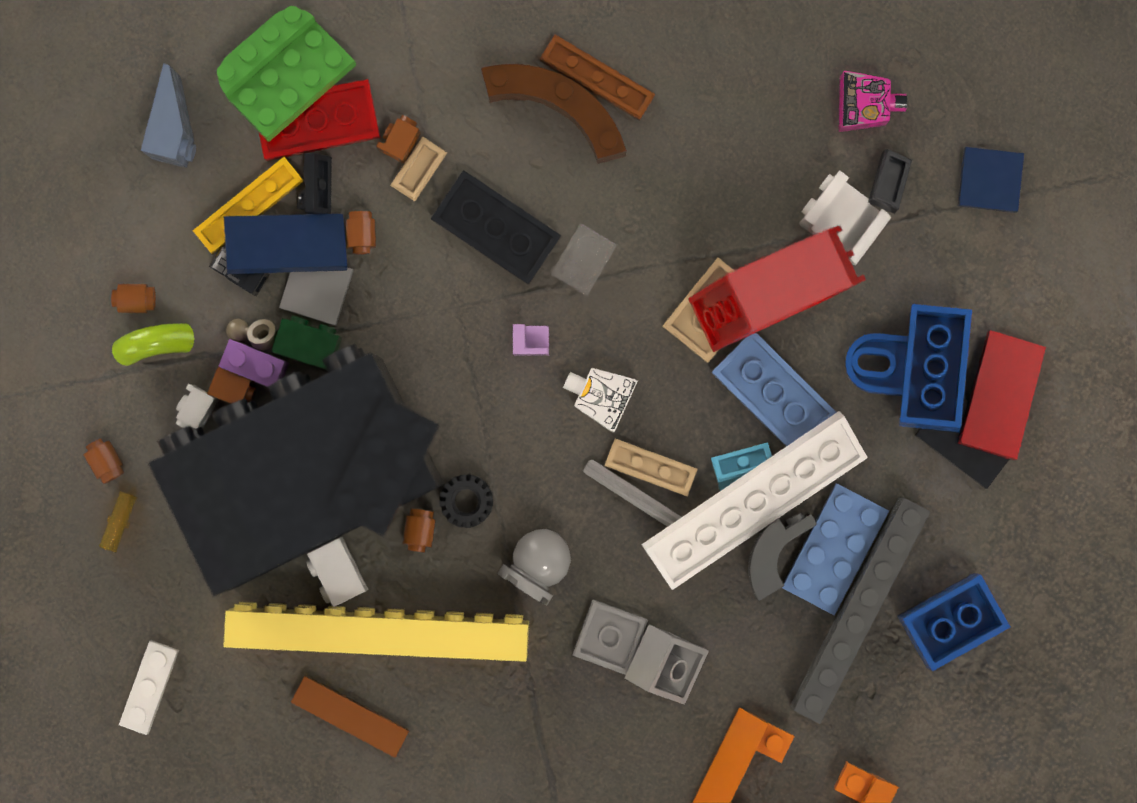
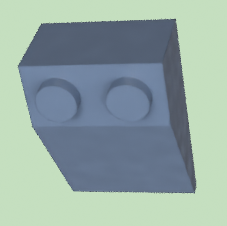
(169, 127)

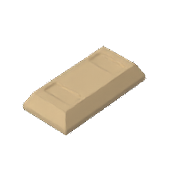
(418, 169)

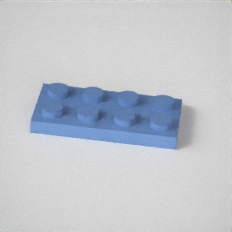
(772, 390)
(835, 549)

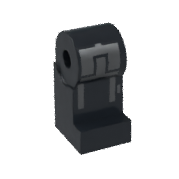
(250, 282)

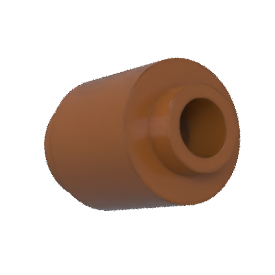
(360, 232)
(134, 298)
(103, 460)
(419, 530)

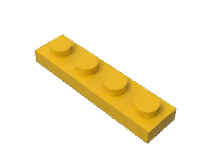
(251, 201)

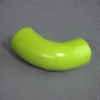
(152, 342)

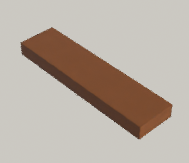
(597, 77)
(350, 716)

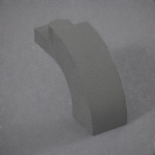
(766, 549)

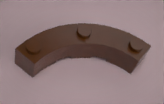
(561, 95)

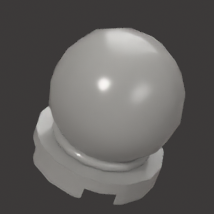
(538, 562)

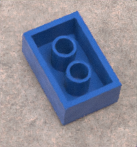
(953, 621)

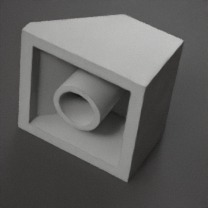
(666, 664)

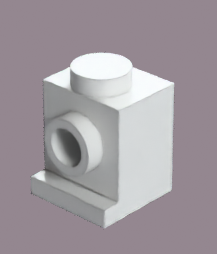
(195, 408)

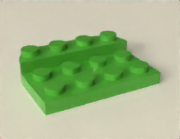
(282, 70)

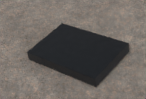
(976, 464)

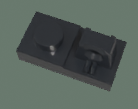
(317, 180)

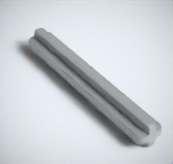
(630, 493)

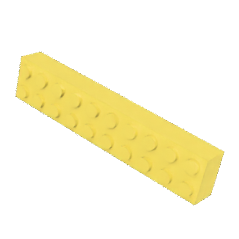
(376, 633)

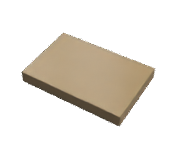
(683, 321)

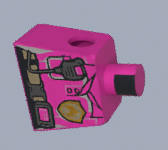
(866, 101)

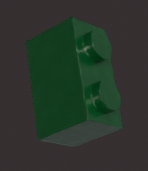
(305, 342)

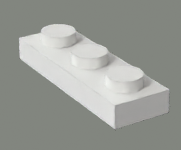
(148, 687)

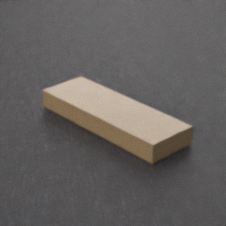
(651, 467)

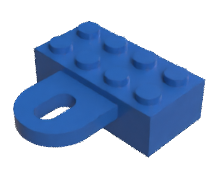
(923, 368)

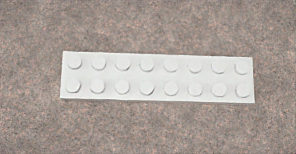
(755, 500)

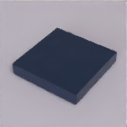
(990, 179)

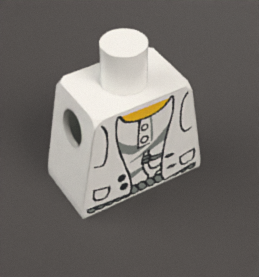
(601, 395)

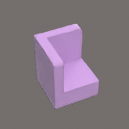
(530, 340)

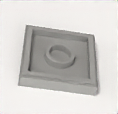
(317, 294)
(610, 637)

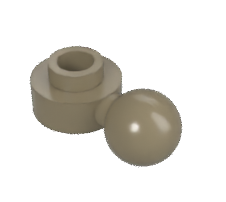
(240, 330)

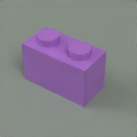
(252, 363)

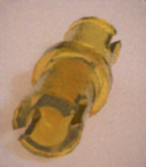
(118, 521)

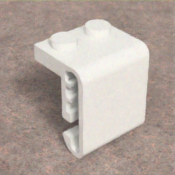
(845, 207)

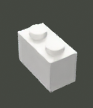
(336, 572)

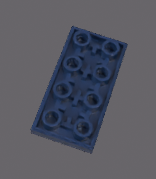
(285, 243)

